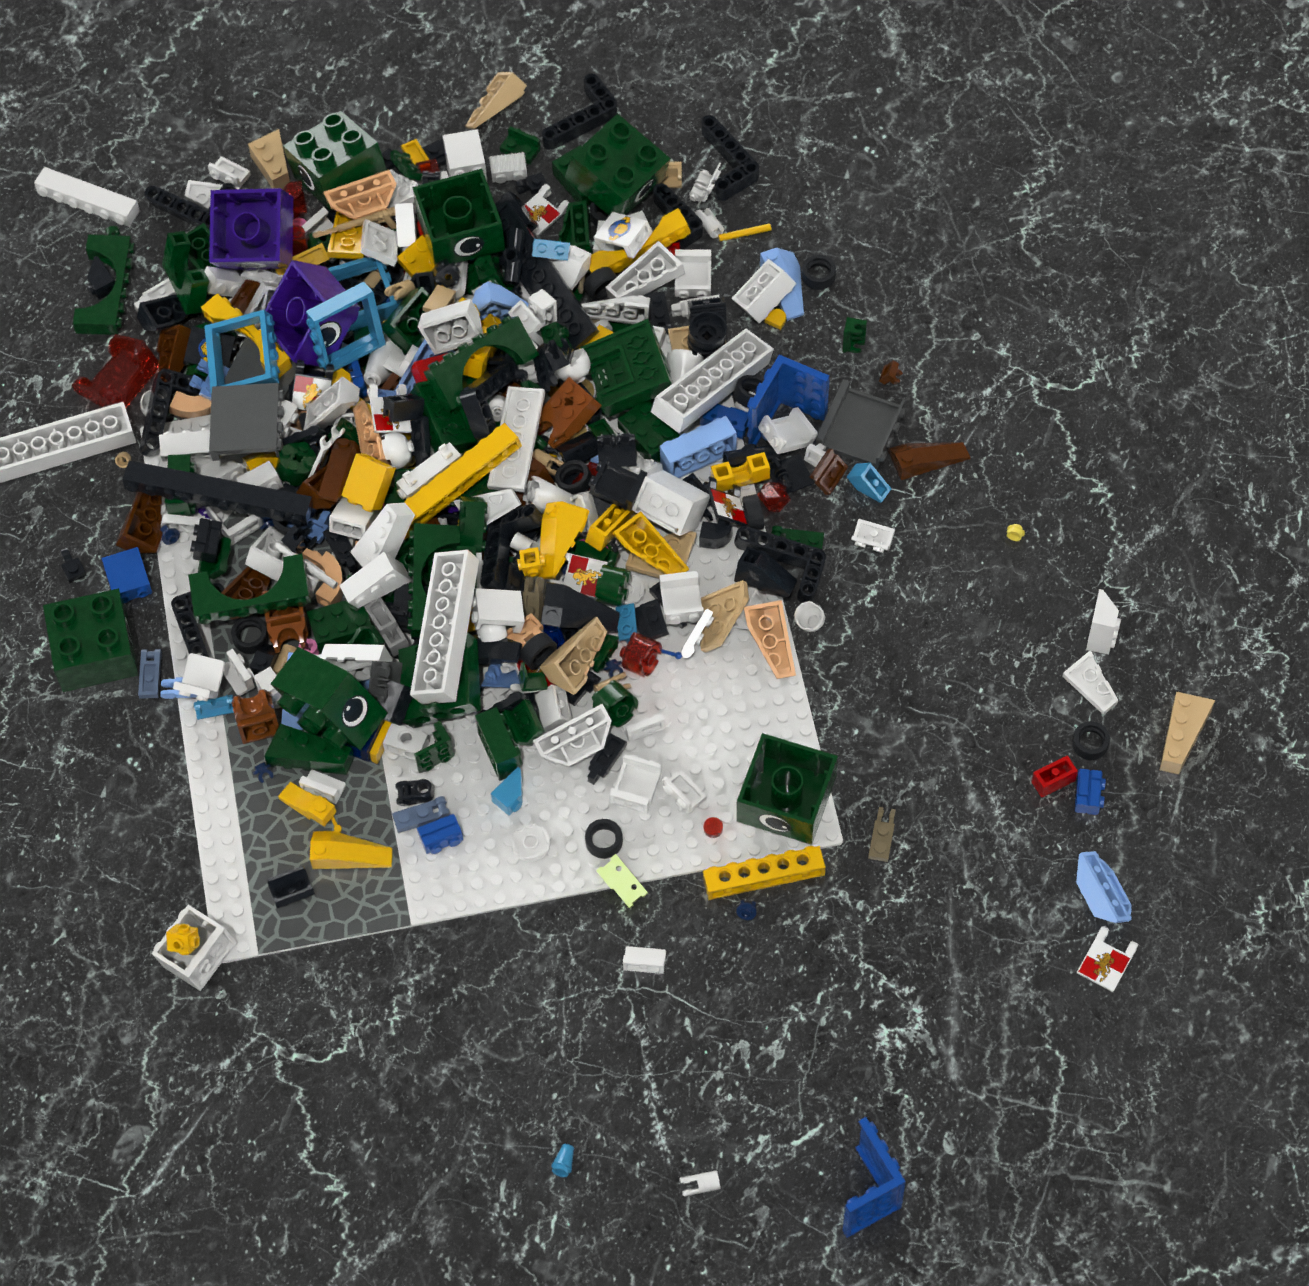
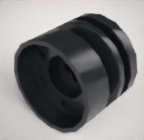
(706, 333)

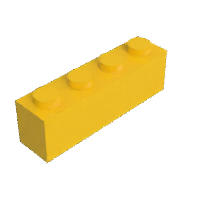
(602, 529)

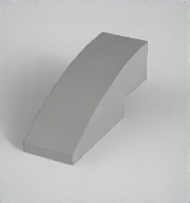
(386, 626)

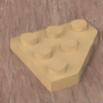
(680, 544)
(726, 608)

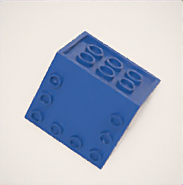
(791, 385)
(879, 1200)

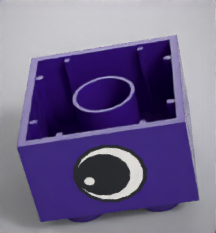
(251, 229)
(298, 291)

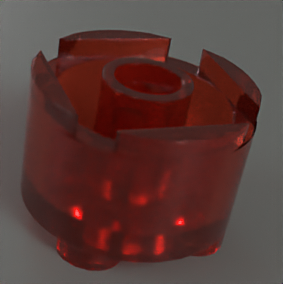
(640, 654)

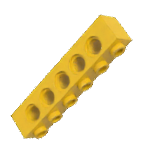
(775, 876)

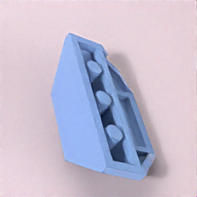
(1102, 889)

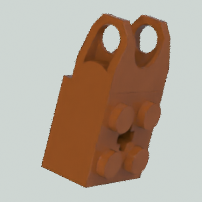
(567, 412)
(287, 625)
(255, 716)

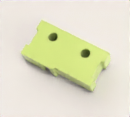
(621, 881)

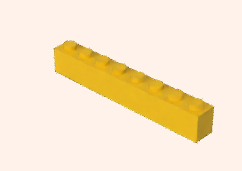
(462, 474)

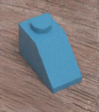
(869, 481)
(509, 793)

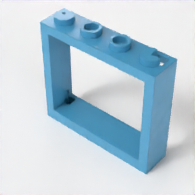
(359, 267)
(358, 348)
(214, 352)

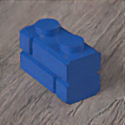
(1088, 791)
(440, 834)

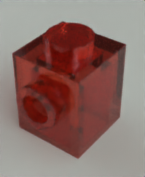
(774, 496)

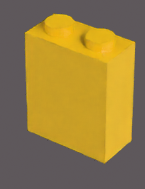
(368, 482)

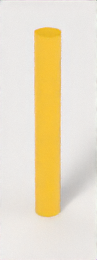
(744, 232)

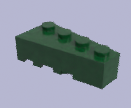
(307, 751)

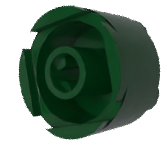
(295, 463)
(612, 585)
(617, 702)

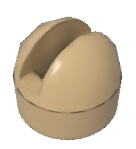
(119, 460)

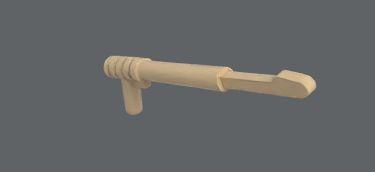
(379, 217)

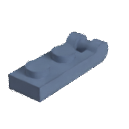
(149, 674)
(420, 814)

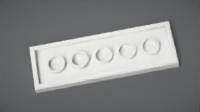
(522, 416)

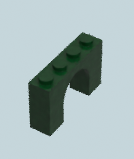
(189, 285)

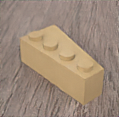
(1185, 724)

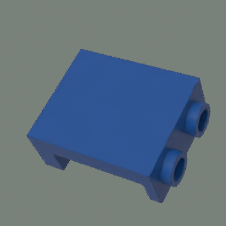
(127, 573)

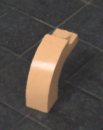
(189, 406)
(325, 594)

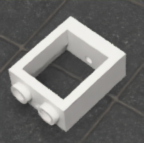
(405, 225)
(239, 530)

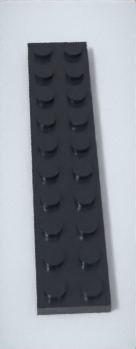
(540, 274)

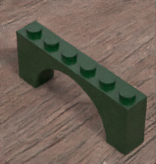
(106, 316)
(447, 374)
(426, 541)
(289, 591)

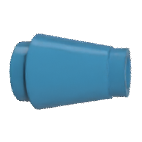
(563, 1162)

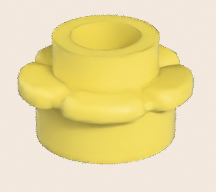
(1015, 532)

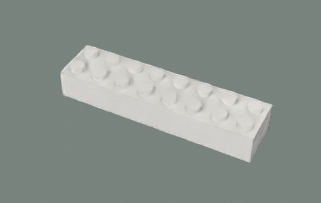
(711, 380)
(64, 441)
(444, 627)

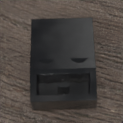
(764, 573)

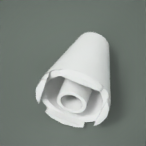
(681, 362)
(374, 371)
(542, 492)

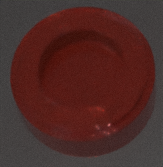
(713, 827)

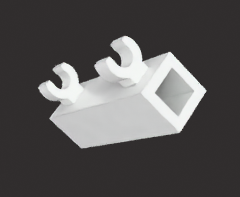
(426, 471)

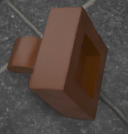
(890, 372)

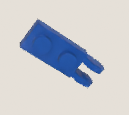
(358, 378)

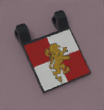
(309, 387)
(726, 505)

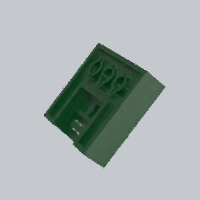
(628, 367)
(446, 425)
(468, 689)

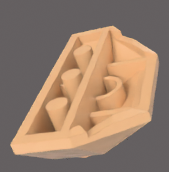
(363, 196)

